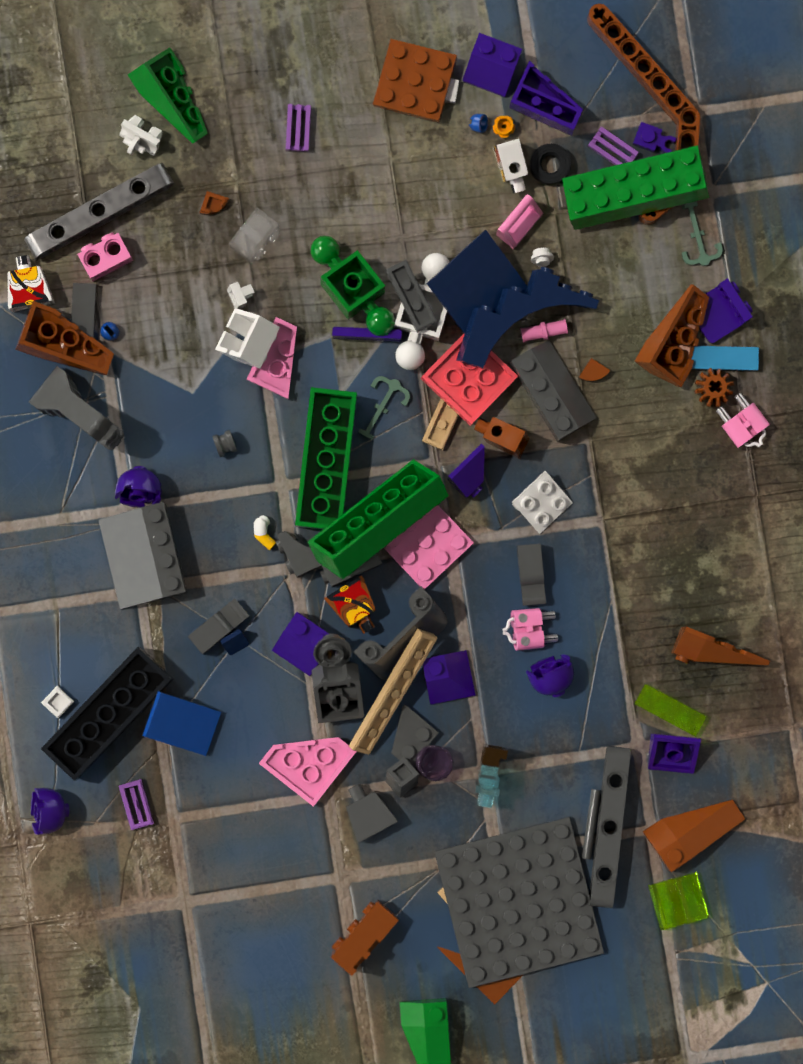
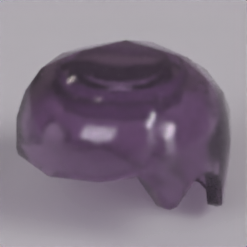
(434, 762)

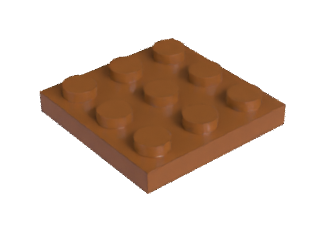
(415, 80)

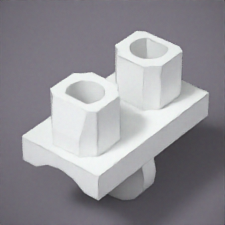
(139, 139)

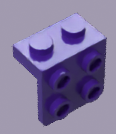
(724, 311)

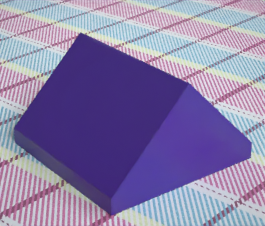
(673, 753)

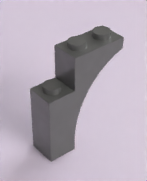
(303, 560)

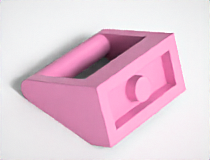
(519, 222)

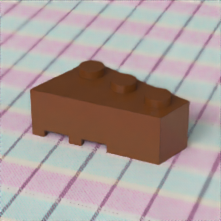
(363, 936)

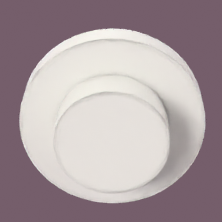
(542, 257)

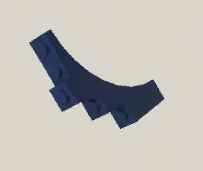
(487, 327)

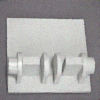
(542, 502)

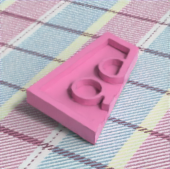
(277, 368)

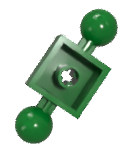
(357, 271)

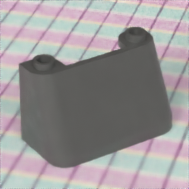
(428, 618)

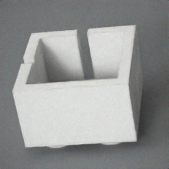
(258, 335)

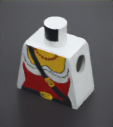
(507, 154)
(27, 285)

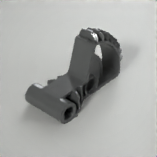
(60, 397)

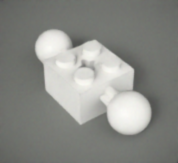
(410, 353)

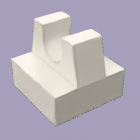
(239, 294)

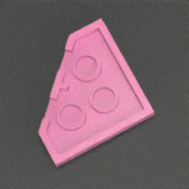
(308, 765)

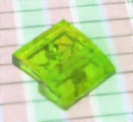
(678, 901)

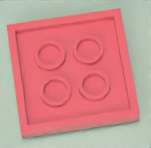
(466, 387)

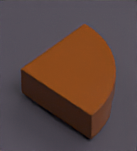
(213, 203)
(593, 371)

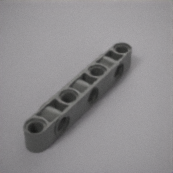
(608, 844)

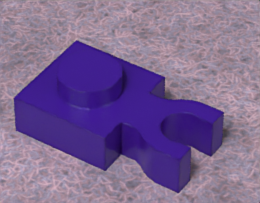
(650, 137)

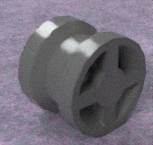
(224, 443)

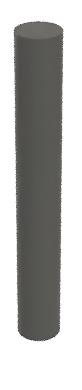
(591, 824)

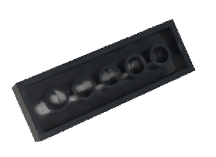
(107, 713)

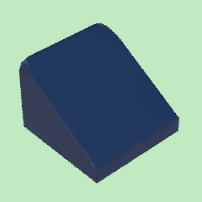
(234, 642)

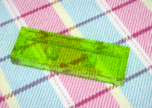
(670, 710)

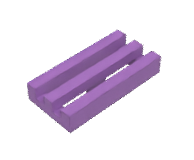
(299, 108)
(617, 141)
(130, 785)

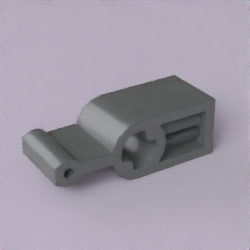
(531, 574)
(218, 626)

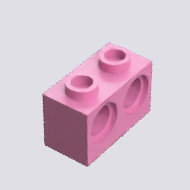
(108, 263)

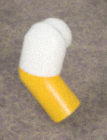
(260, 532)

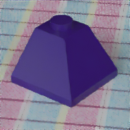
(469, 473)
(448, 677)

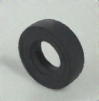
(550, 150)

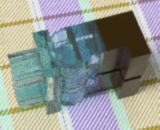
(488, 774)

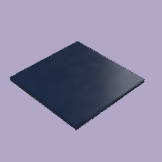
(474, 279)

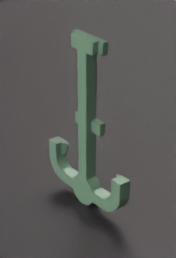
(704, 259)
(394, 385)

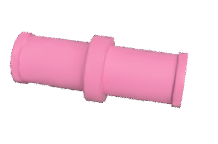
(544, 330)

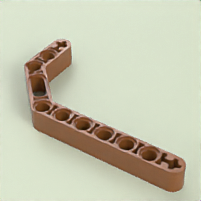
(646, 80)

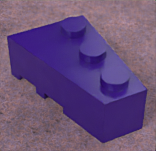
(545, 101)

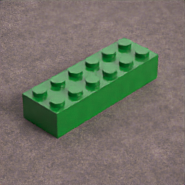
(635, 188)
(325, 457)
(378, 519)

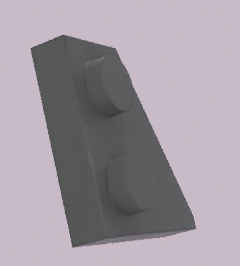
(411, 735)

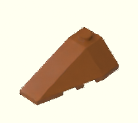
(672, 343)
(703, 648)
(689, 833)

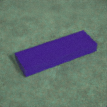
(364, 334)

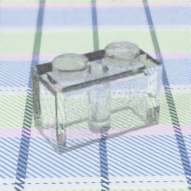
(254, 236)

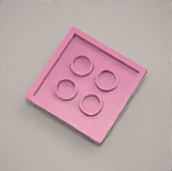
(429, 546)

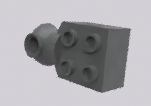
(336, 681)

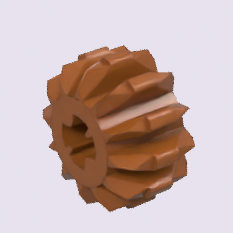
(712, 379)

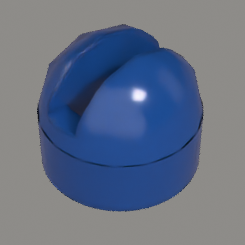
(479, 123)
(104, 333)

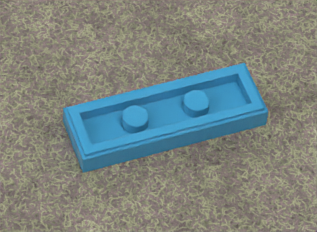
(726, 358)

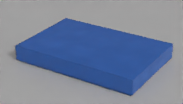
(181, 723)

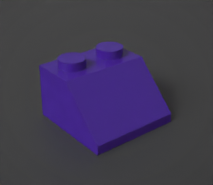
(492, 65)
(298, 643)

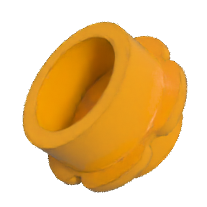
(503, 120)

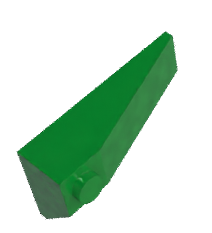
(163, 86)
(427, 1030)

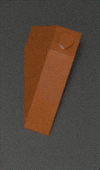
(56, 339)

